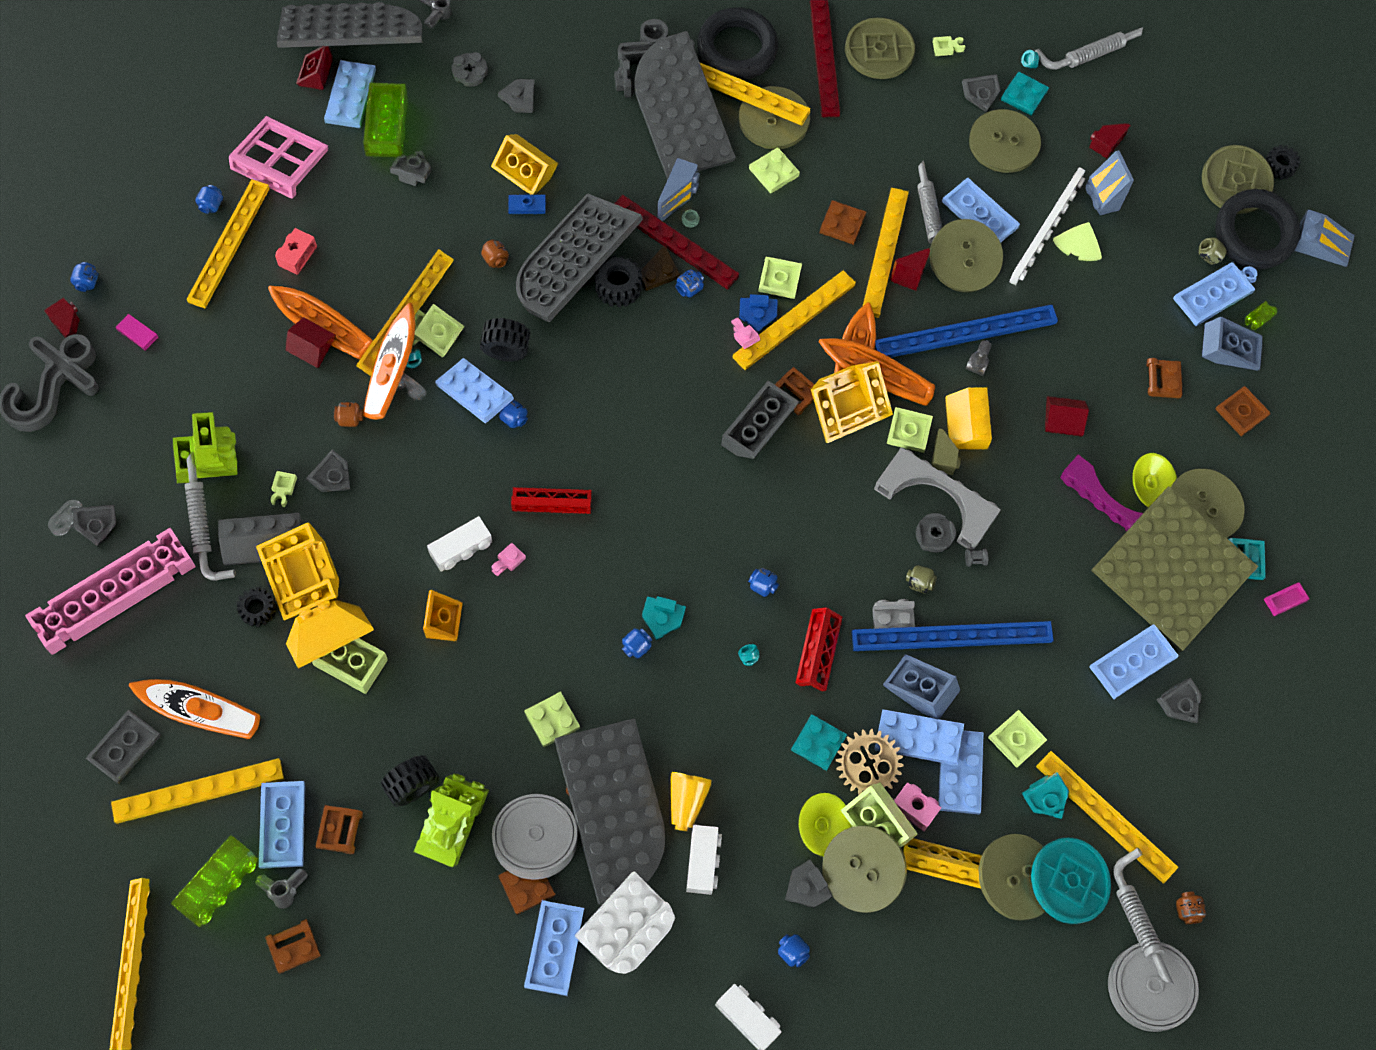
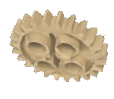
(886, 754)

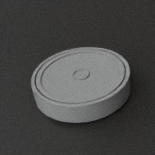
(535, 836)
(1142, 994)

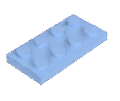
(349, 94)
(972, 203)
(1214, 293)
(474, 390)
(1133, 661)
(922, 736)
(962, 783)
(282, 824)
(554, 948)

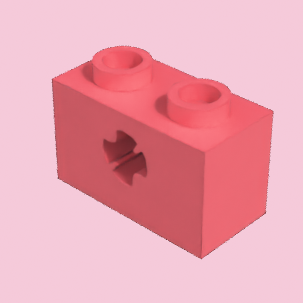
(295, 251)

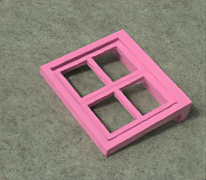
(263, 172)

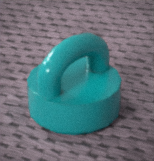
(1030, 59)
(415, 354)
(749, 654)

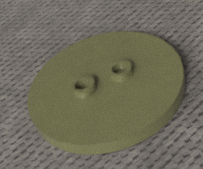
(880, 48)
(769, 129)
(1004, 141)
(1233, 171)
(966, 255)
(1213, 498)
(864, 868)
(1007, 876)

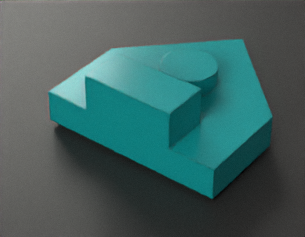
(662, 615)
(1047, 796)

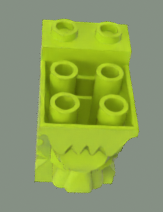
(211, 447)
(450, 819)

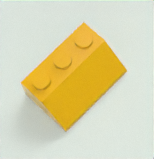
(524, 164)
(969, 418)

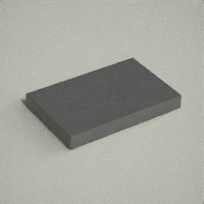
(123, 746)

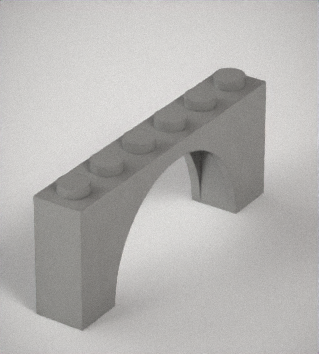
(910, 470)

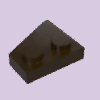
(659, 270)

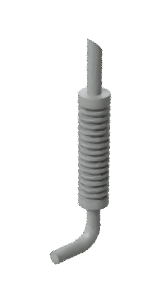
(1091, 50)
(929, 204)
(199, 523)
(1138, 917)

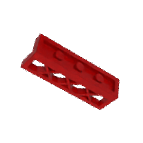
(552, 503)
(816, 645)

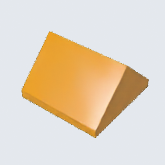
(442, 617)

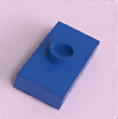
(526, 204)

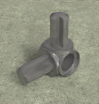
(440, 11)
(979, 360)
(277, 888)

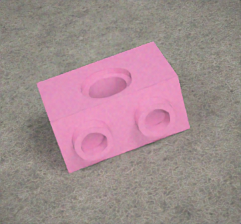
(922, 817)

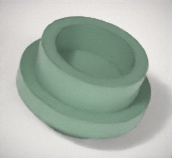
(690, 218)

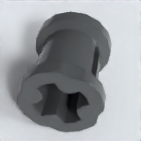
(976, 557)

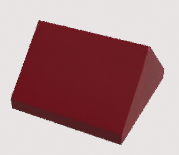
(315, 68)
(909, 269)
(309, 341)
(1066, 416)

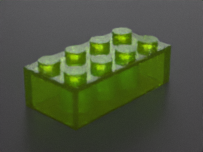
(385, 120)
(215, 881)

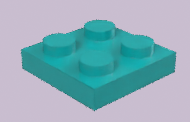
(1025, 93)
(819, 742)

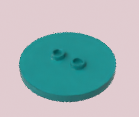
(1071, 880)

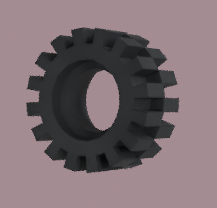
(1286, 155)
(248, 598)

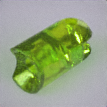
(1260, 315)

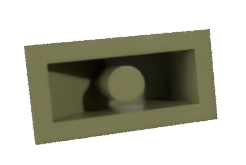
(945, 454)

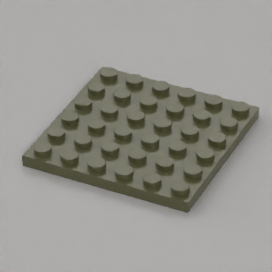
(1174, 568)

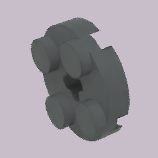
(469, 60)
(928, 541)

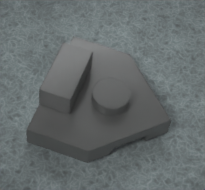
(622, 77)
(981, 90)
(519, 95)
(411, 168)
(330, 474)
(95, 522)
(1182, 701)
(807, 886)

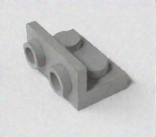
(893, 614)

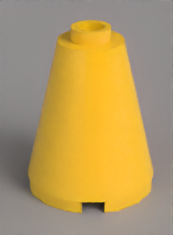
(687, 799)

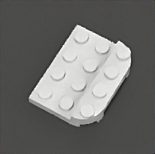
(627, 925)

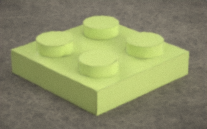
(774, 170)
(780, 277)
(438, 330)
(909, 430)
(552, 719)
(1017, 738)

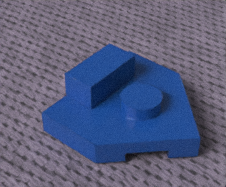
(758, 311)

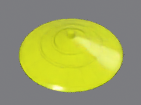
(1152, 476)
(821, 821)

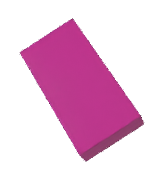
(136, 332)
(1286, 599)

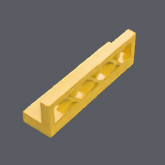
(942, 864)

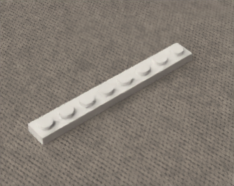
(1045, 231)

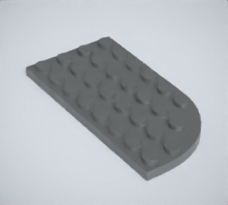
(347, 25)
(680, 106)
(572, 254)
(613, 804)

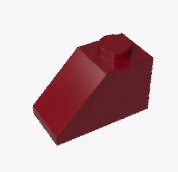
(1108, 138)
(64, 317)

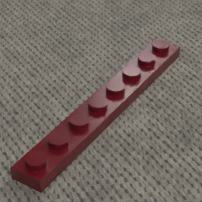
(824, 58)
(681, 245)

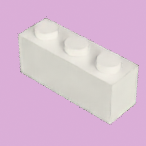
(460, 544)
(703, 860)
(748, 1017)

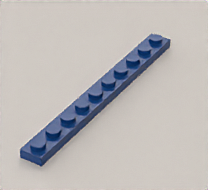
(967, 331)
(952, 636)

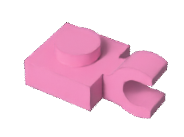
(746, 335)
(509, 558)

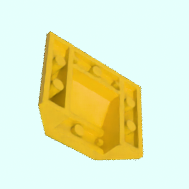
(851, 400)
(299, 570)
(325, 630)

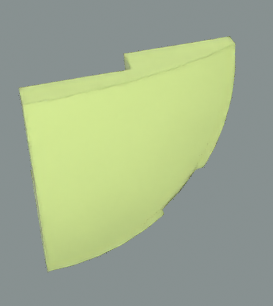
(1079, 242)

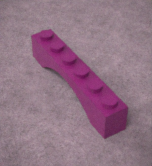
(1083, 479)

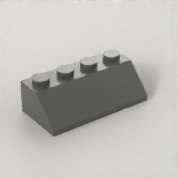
(758, 421)
(241, 535)

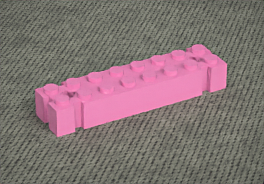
(110, 591)

